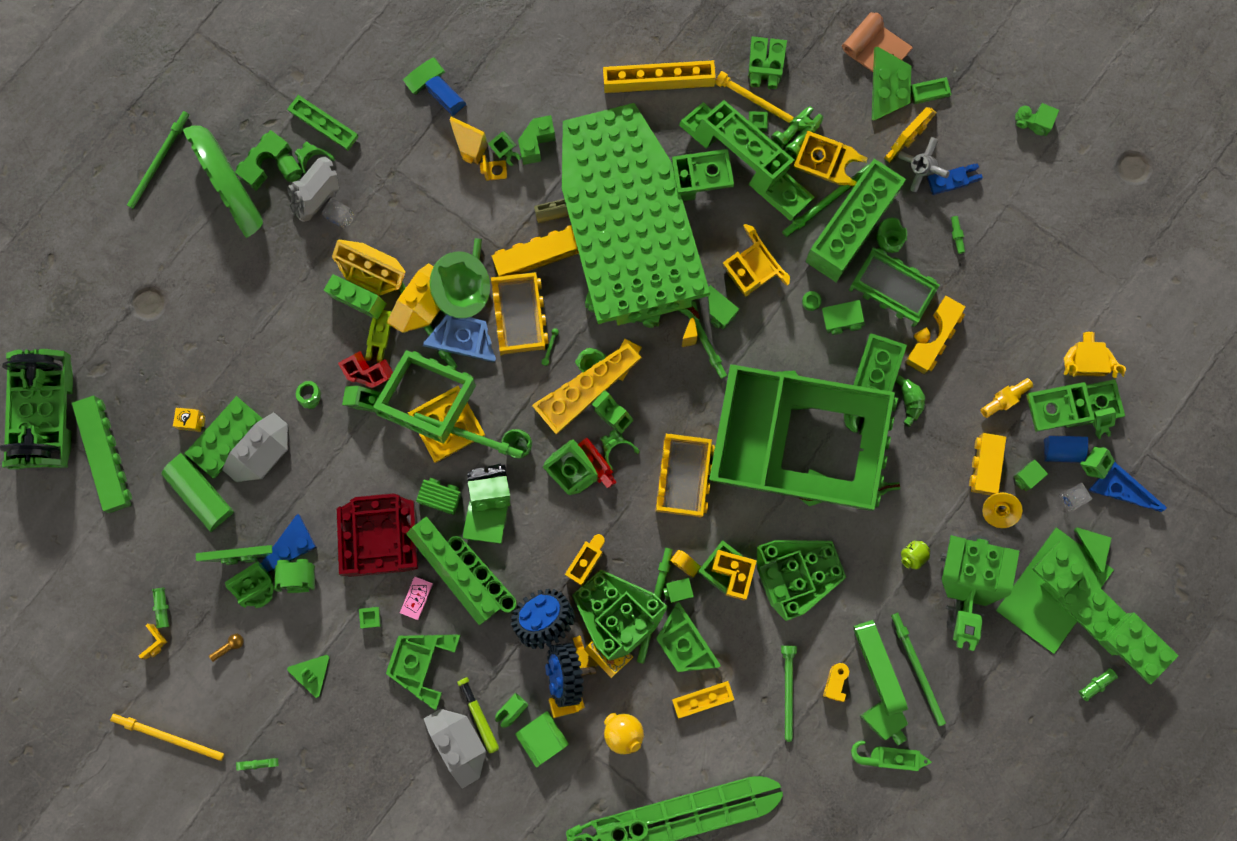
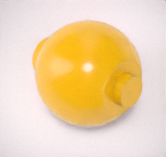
(623, 733)

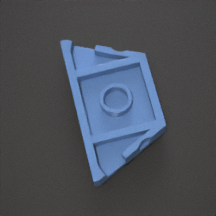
(462, 337)

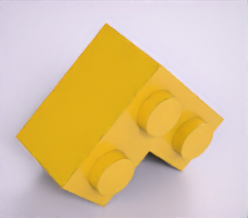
(740, 570)

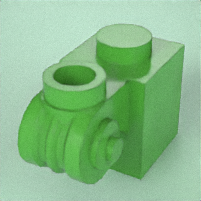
(1040, 122)

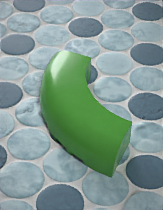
(224, 179)

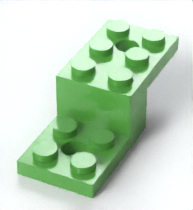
(692, 173)
(1073, 404)

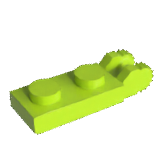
(378, 336)

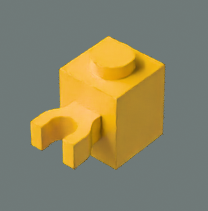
(585, 659)

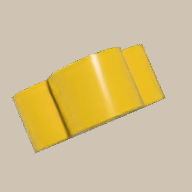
(685, 563)

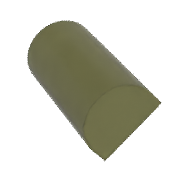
(551, 211)

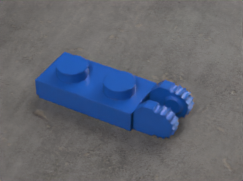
(956, 179)

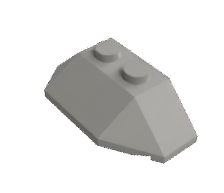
(258, 450)
(457, 745)

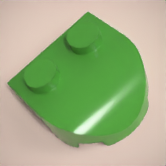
(252, 586)

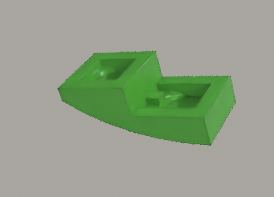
(418, 77)

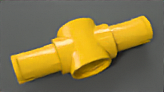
(1007, 398)

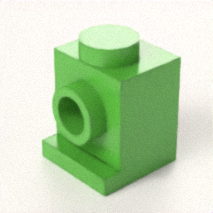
(1098, 463)

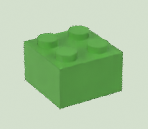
(719, 580)

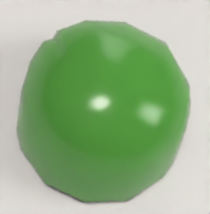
(518, 439)

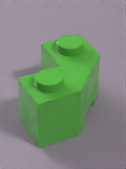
(538, 131)

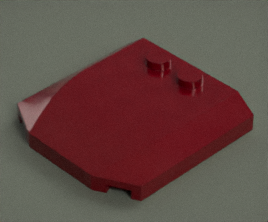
(375, 536)

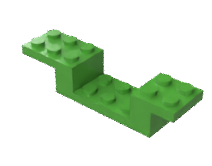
(753, 148)
(1100, 616)

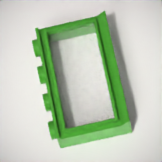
(895, 285)

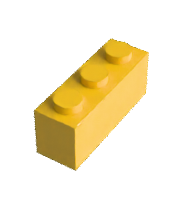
(987, 464)

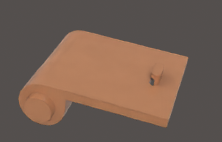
(870, 35)

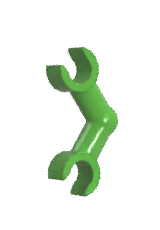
(255, 764)

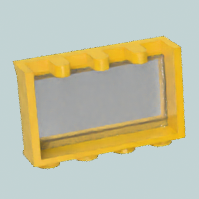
(519, 313)
(684, 475)

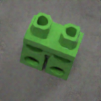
(766, 68)

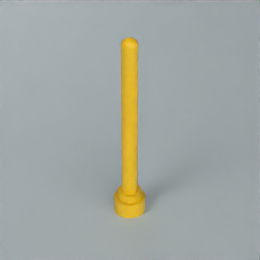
(724, 80)

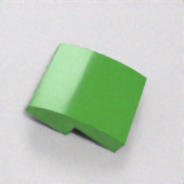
(485, 525)

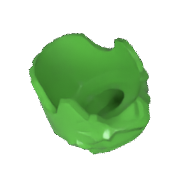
(891, 235)
(588, 358)

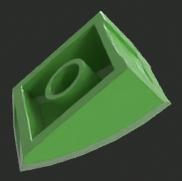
(571, 468)

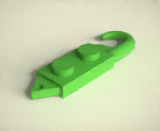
(891, 758)

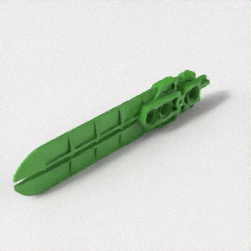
(687, 804)

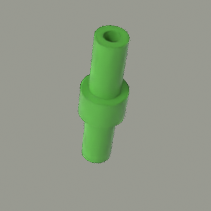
(957, 234)

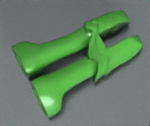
(799, 123)

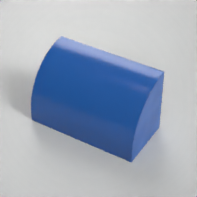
(445, 95)
(1065, 449)

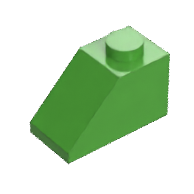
(720, 309)
(360, 398)

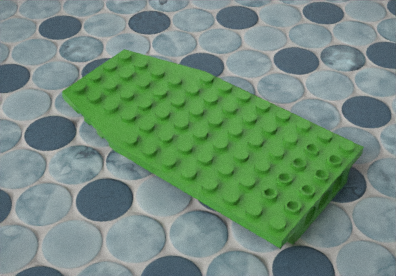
(628, 218)

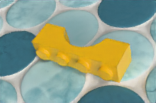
(947, 315)

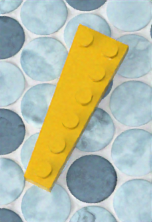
(575, 396)

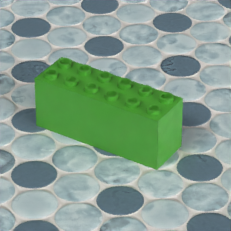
(855, 220)

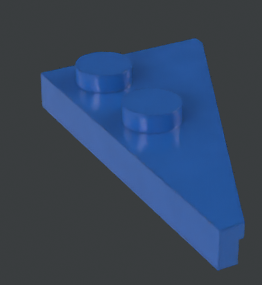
(1122, 486)

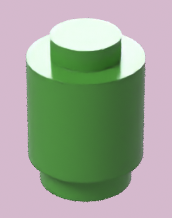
(289, 168)

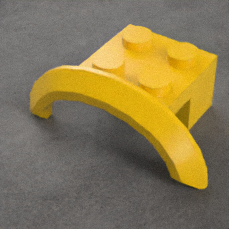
(753, 265)

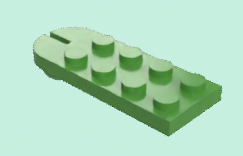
(876, 370)

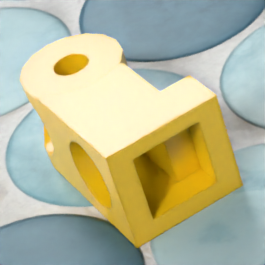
(835, 682)

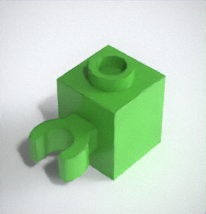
(503, 146)

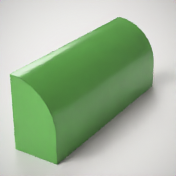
(196, 492)

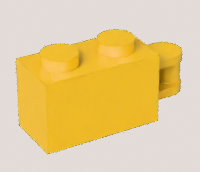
(586, 560)

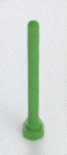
(788, 653)

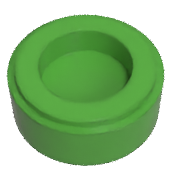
(811, 301)

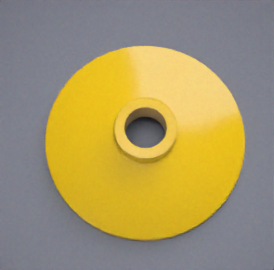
(1002, 517)

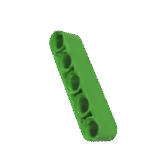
(491, 578)
(880, 668)

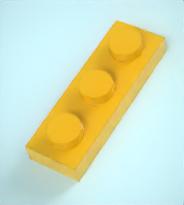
(703, 699)

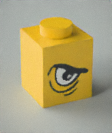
(188, 419)

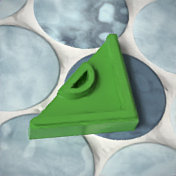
(1096, 546)

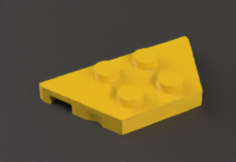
(907, 137)

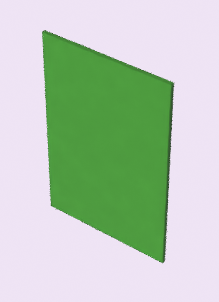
(1035, 609)

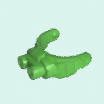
(309, 151)
(612, 440)

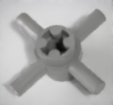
(918, 162)

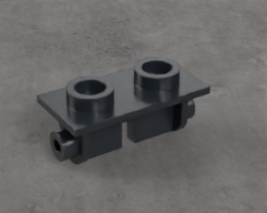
(493, 471)

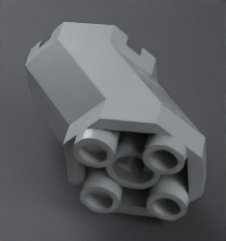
(313, 189)

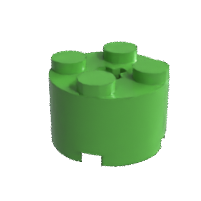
(294, 576)

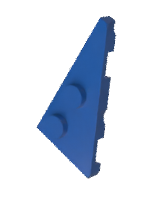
(291, 544)

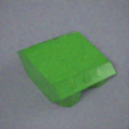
(542, 739)

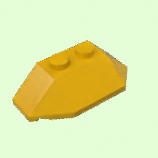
(368, 267)
(415, 305)

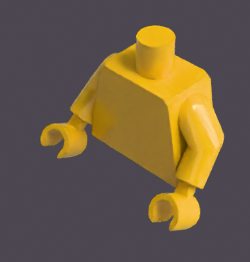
(1091, 359)

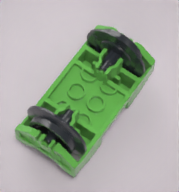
(37, 409)

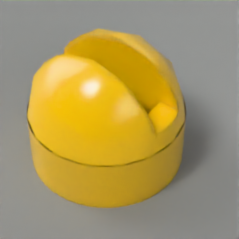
(922, 336)

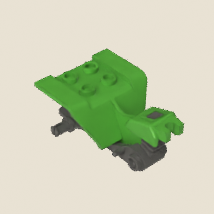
(974, 576)

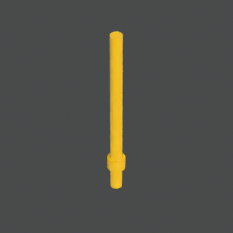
(132, 724)

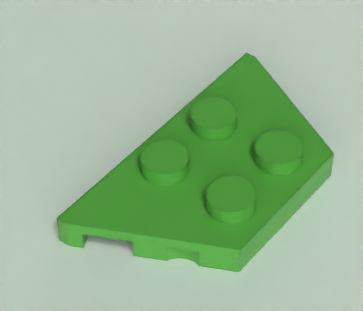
(890, 83)
(232, 556)
(684, 643)

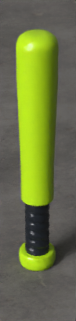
(480, 720)

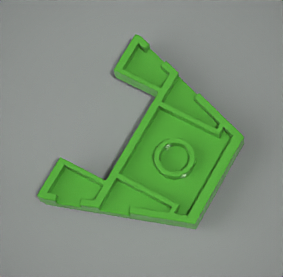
(412, 660)

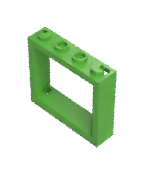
(436, 433)

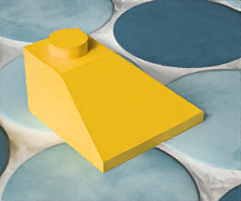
(470, 141)

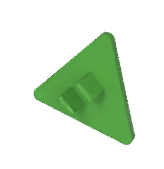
(311, 674)

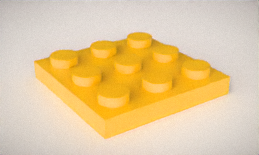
(438, 409)

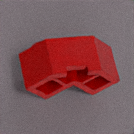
(357, 370)

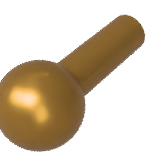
(235, 641)

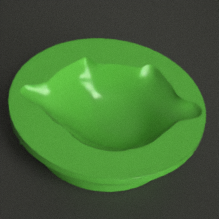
(459, 284)

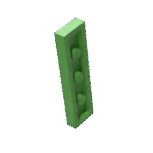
(323, 122)

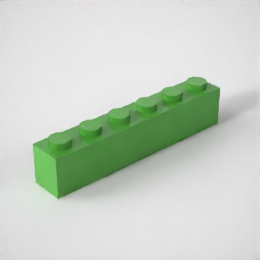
(101, 454)
(452, 570)

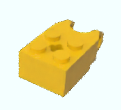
(834, 161)

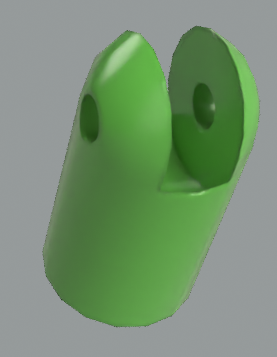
(513, 708)

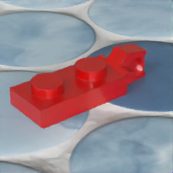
(598, 462)

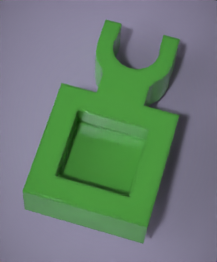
(1103, 420)

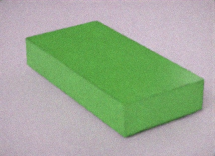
(930, 90)

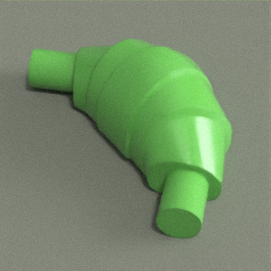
(913, 399)

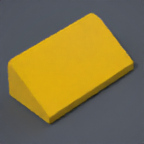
(690, 335)

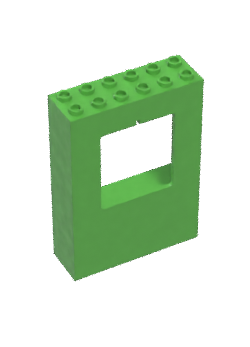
(756, 429)

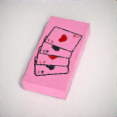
(416, 598)

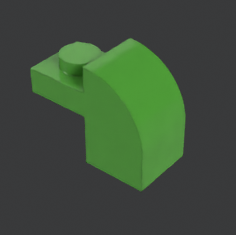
(611, 412)

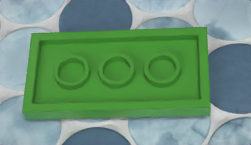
(223, 434)

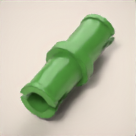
(160, 607)
(1098, 684)

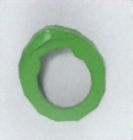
(312, 402)

